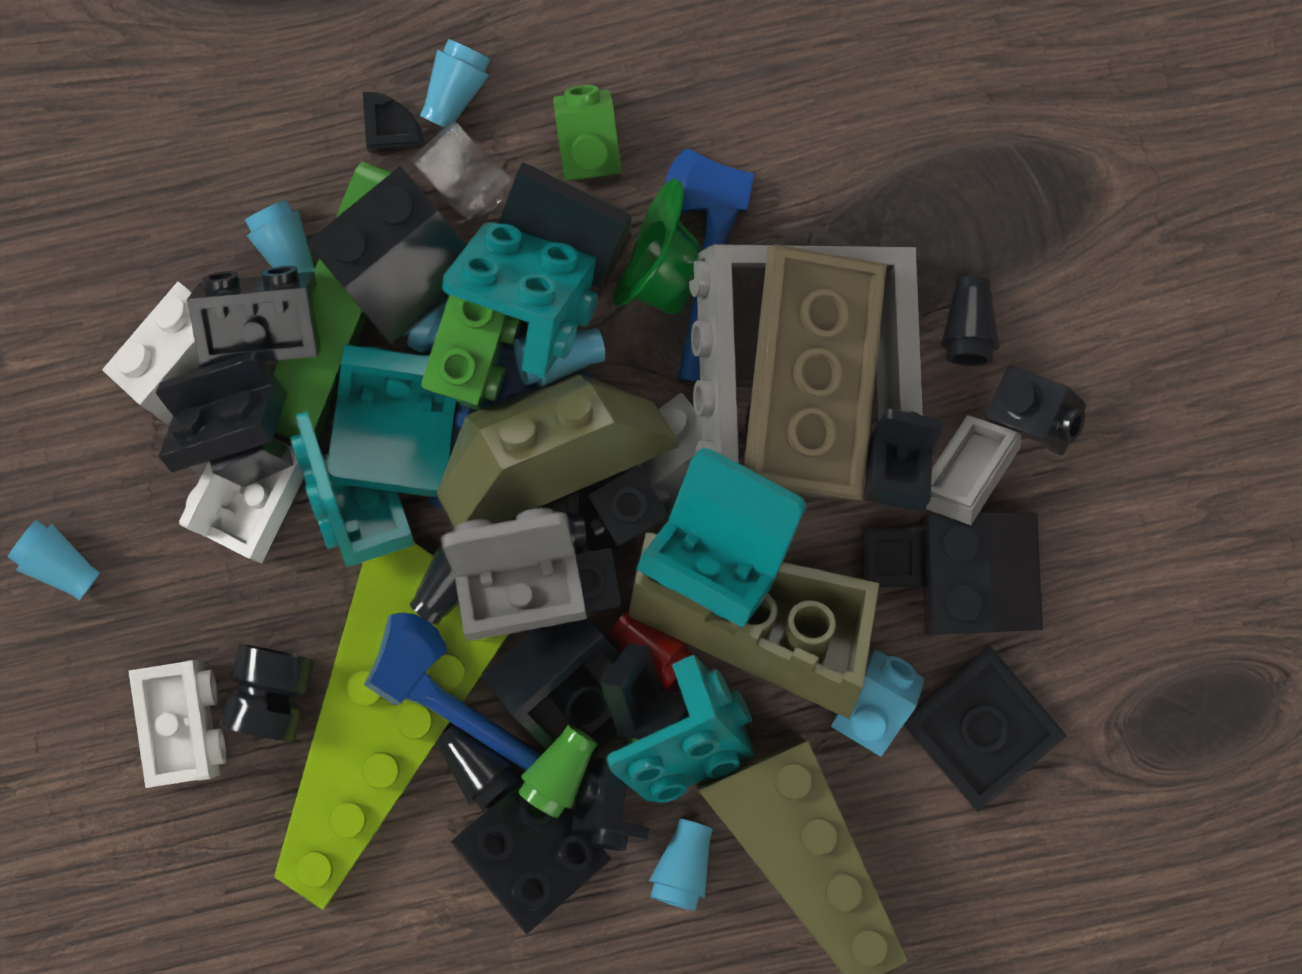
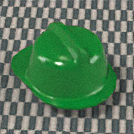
(661, 256)

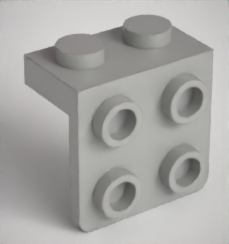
(515, 574)

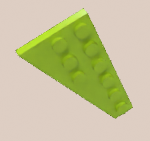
(363, 743)

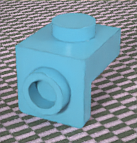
(884, 704)

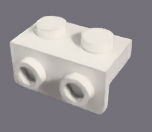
(157, 352)
(242, 516)
(177, 723)

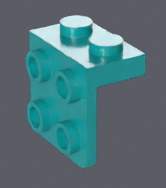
(531, 282)
(387, 425)
(355, 518)
(724, 537)
(693, 749)

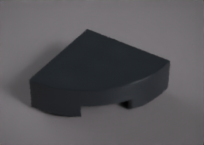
(389, 125)

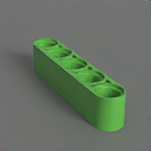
(340, 321)

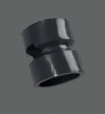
(269, 714)

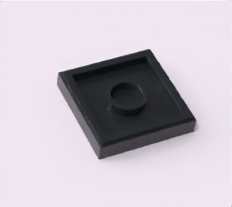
(983, 728)

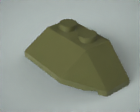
(547, 447)

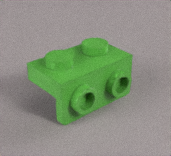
(468, 353)

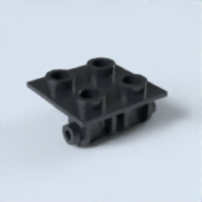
(528, 857)

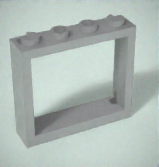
(713, 335)

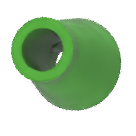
(557, 774)

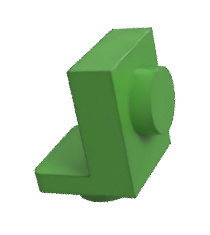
(587, 133)

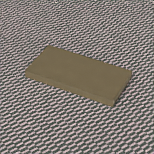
(815, 372)

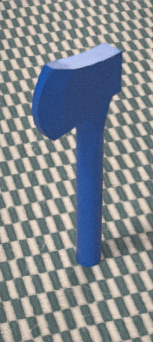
(723, 195)
(400, 674)

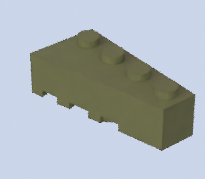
(802, 637)
(802, 845)

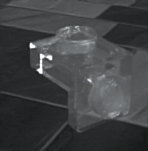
(461, 172)

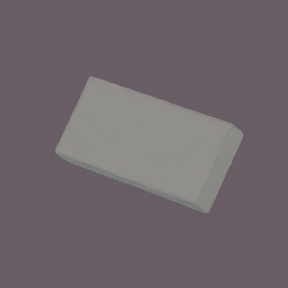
(971, 468)

